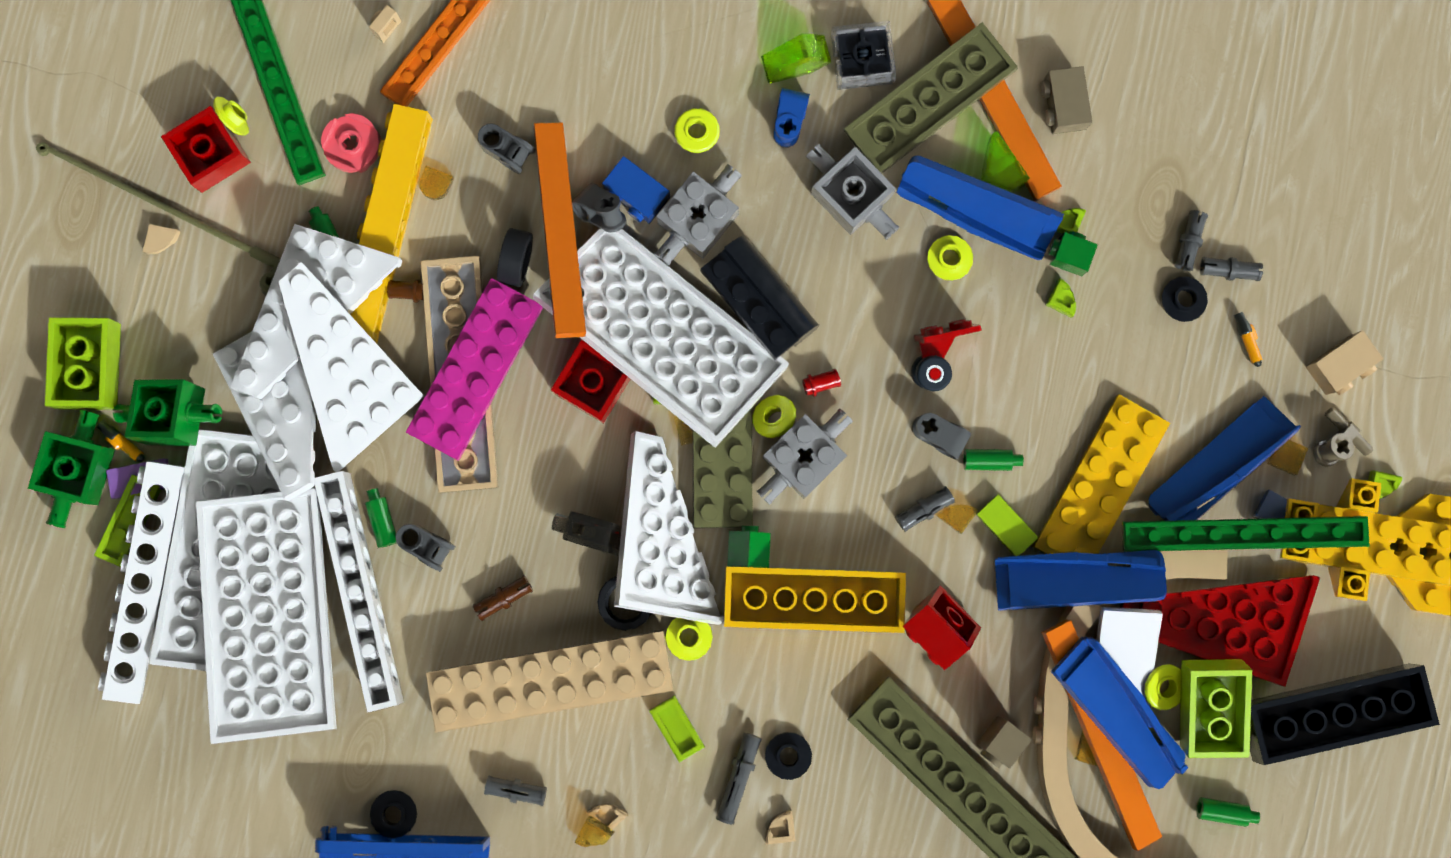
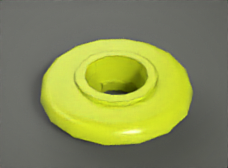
(231, 115)
(692, 117)
(946, 271)
(769, 406)
(688, 652)
(1172, 695)

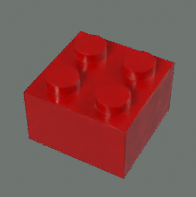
(205, 150)
(590, 382)
(942, 628)

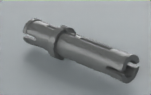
(738, 779)

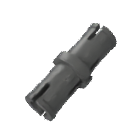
(1191, 240)
(1231, 269)
(925, 509)
(496, 786)

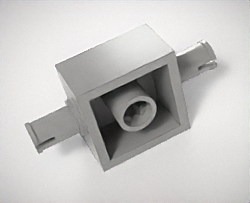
(851, 173)
(698, 196)
(824, 456)

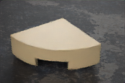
(159, 239)
(608, 814)
(781, 829)

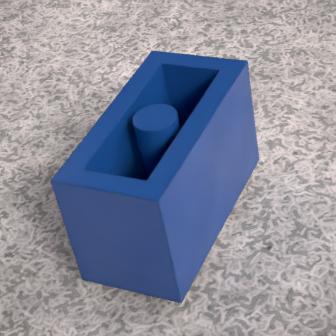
(636, 190)

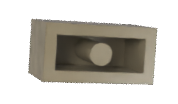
(1066, 100)
(1003, 743)

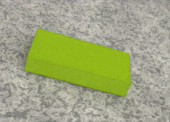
(1007, 526)
(677, 728)

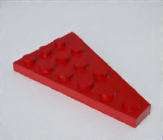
(1239, 621)

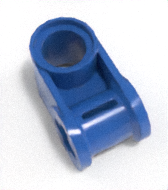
(790, 114)

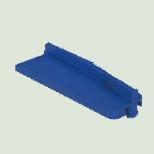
(980, 207)
(1223, 463)
(1079, 579)
(1119, 712)
(408, 846)

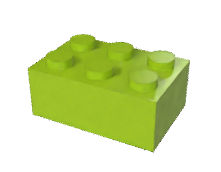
(82, 363)
(1215, 708)

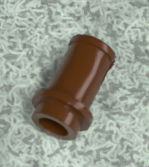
(405, 290)

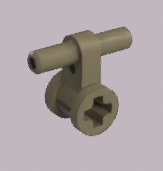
(1342, 444)

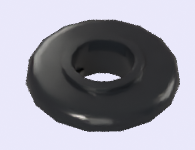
(1172, 305)
(783, 741)
(405, 805)

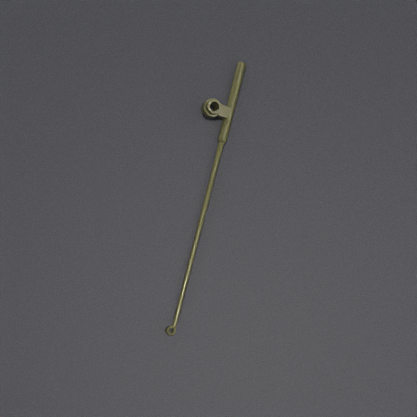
(255, 251)

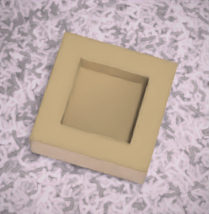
(384, 23)

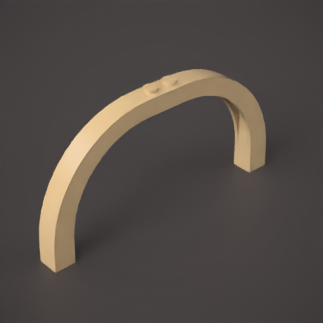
(1053, 708)

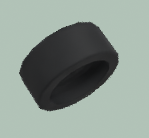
(514, 257)
(607, 615)

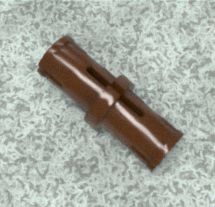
(502, 598)

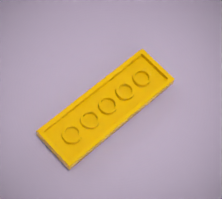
(1103, 480)

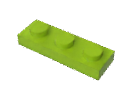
(113, 543)

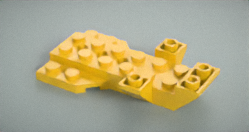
(1419, 578)

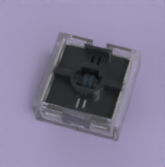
(863, 55)

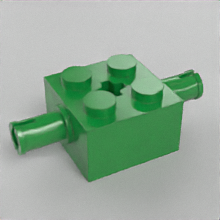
(166, 412)
(53, 464)

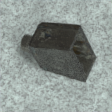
(597, 533)

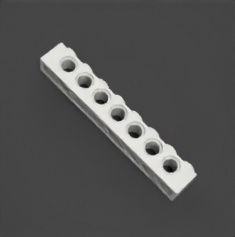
(358, 591)
(131, 688)

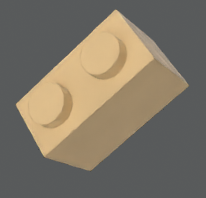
(1344, 363)

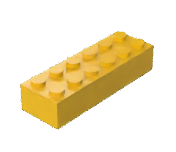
(815, 599)

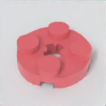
(336, 150)

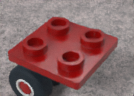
(931, 369)

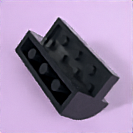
(759, 297)

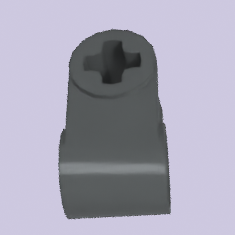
(510, 149)
(599, 208)
(946, 436)
(426, 547)

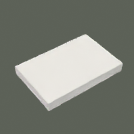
(1131, 640)

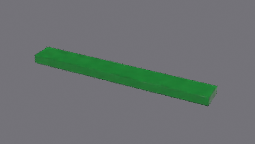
(279, 90)
(1245, 534)

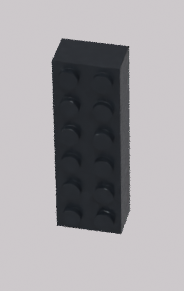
(1341, 713)

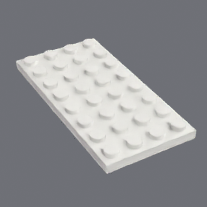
(669, 336)
(214, 469)
(265, 616)

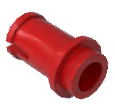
(821, 382)

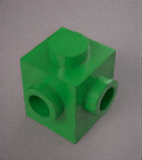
(1072, 253)
(748, 548)

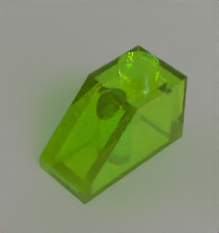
(796, 57)
(1001, 166)

